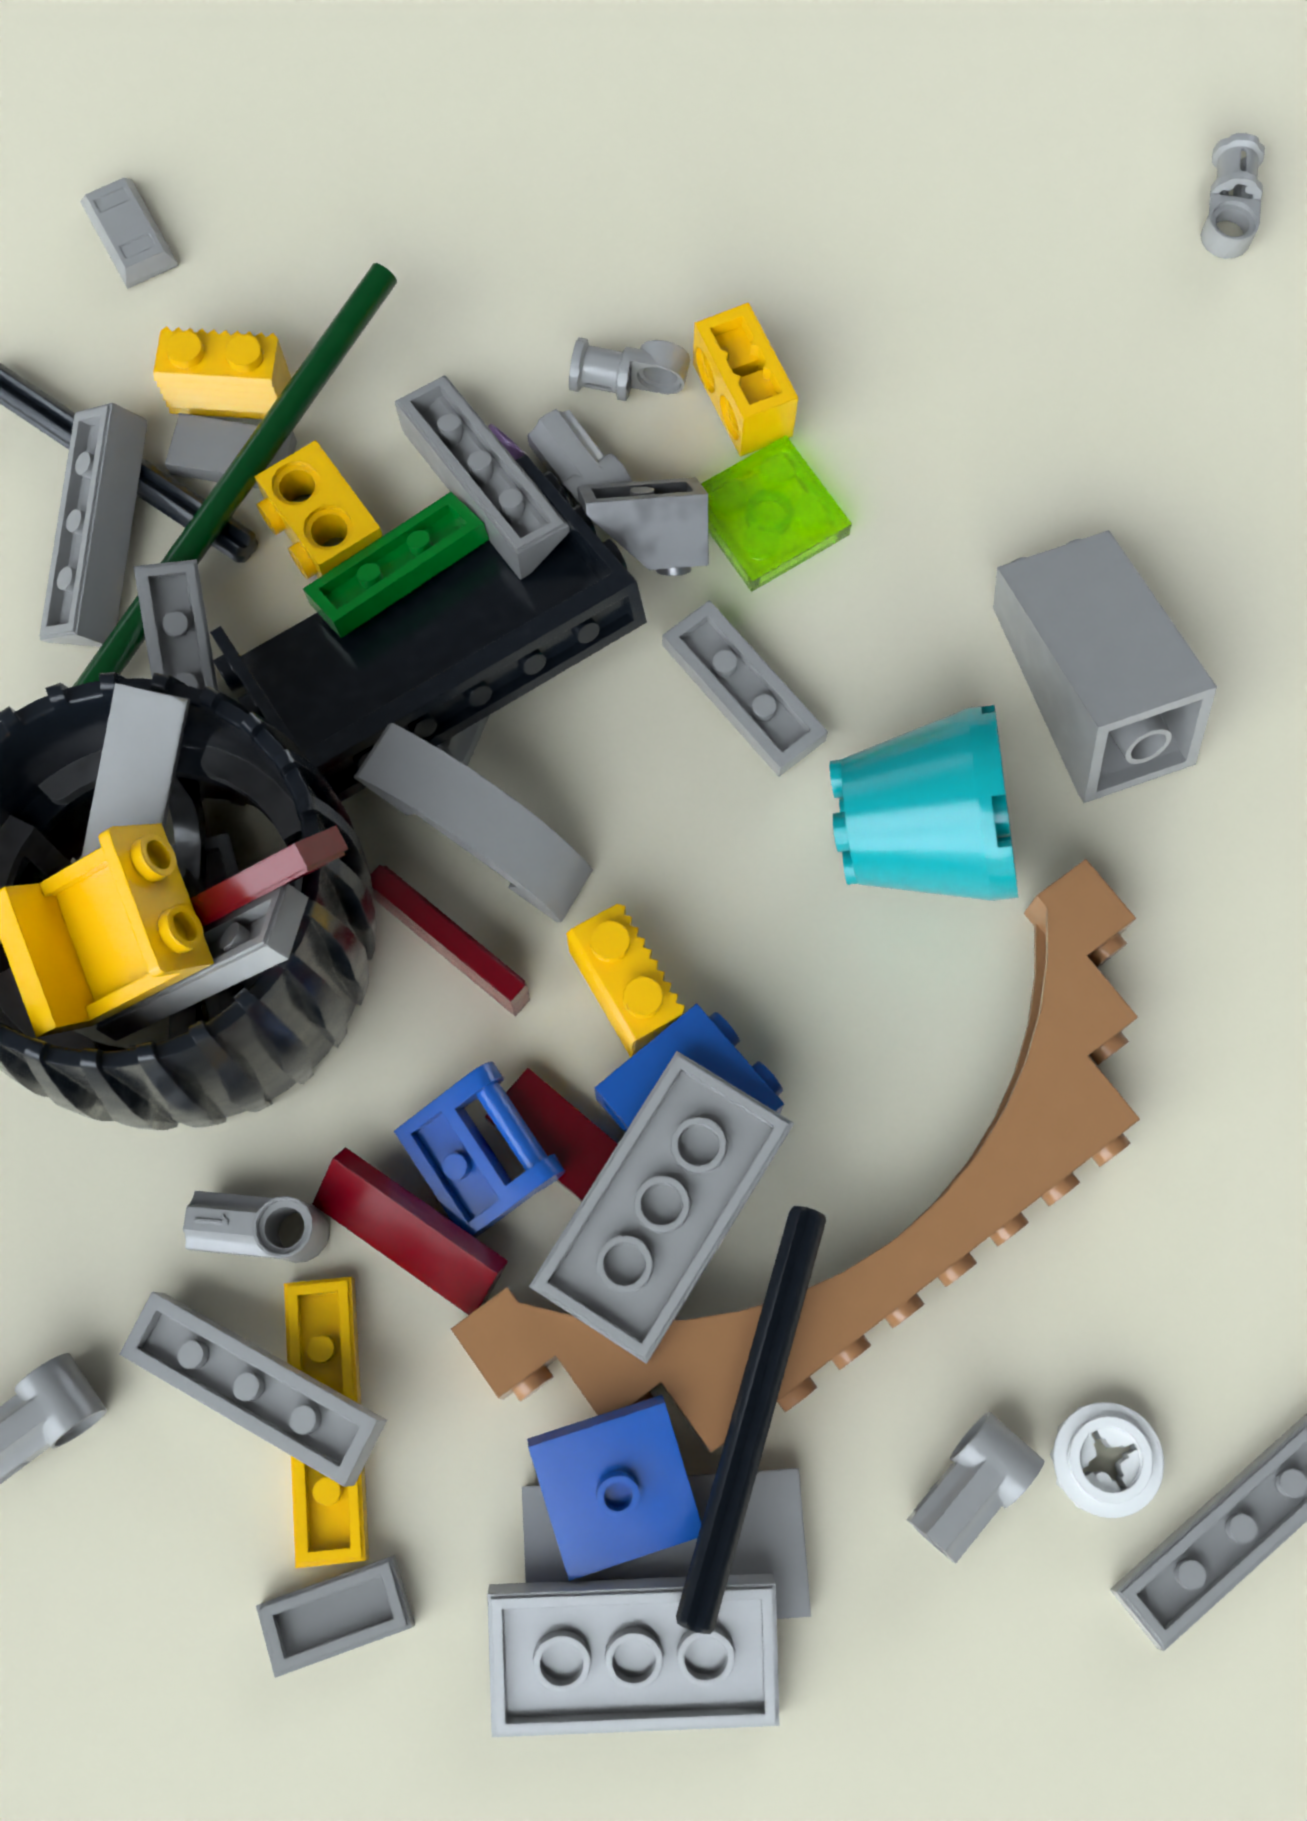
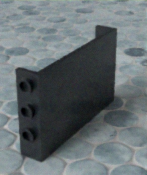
(442, 650)

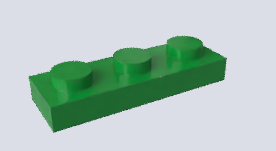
(396, 564)

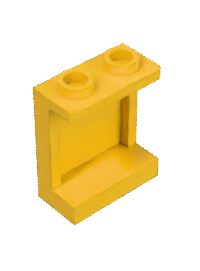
(102, 931)

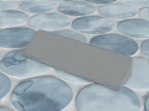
(482, 474)
(94, 526)
(136, 761)

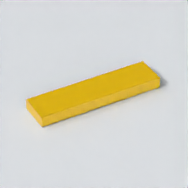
(324, 1345)

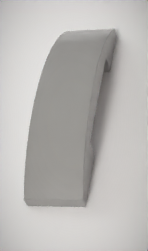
(476, 817)

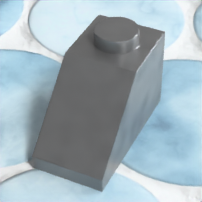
(654, 521)

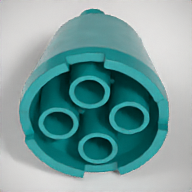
(928, 811)

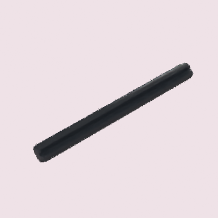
(154, 484)
(750, 1421)

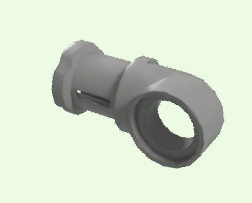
(1244, 205)
(654, 368)

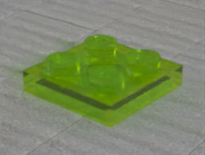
(772, 513)

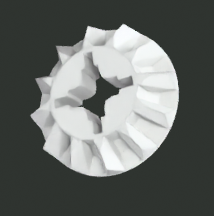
(1138, 1471)

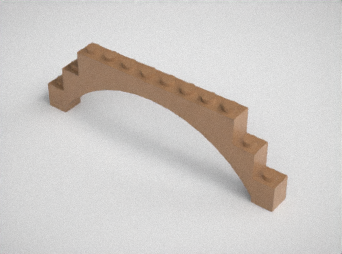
(1045, 1128)

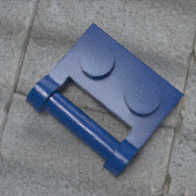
(460, 1161)

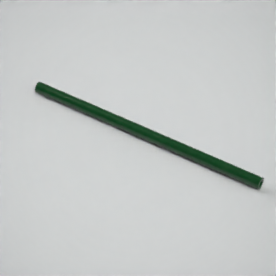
(253, 457)

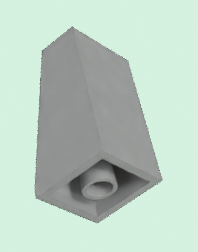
(1103, 665)

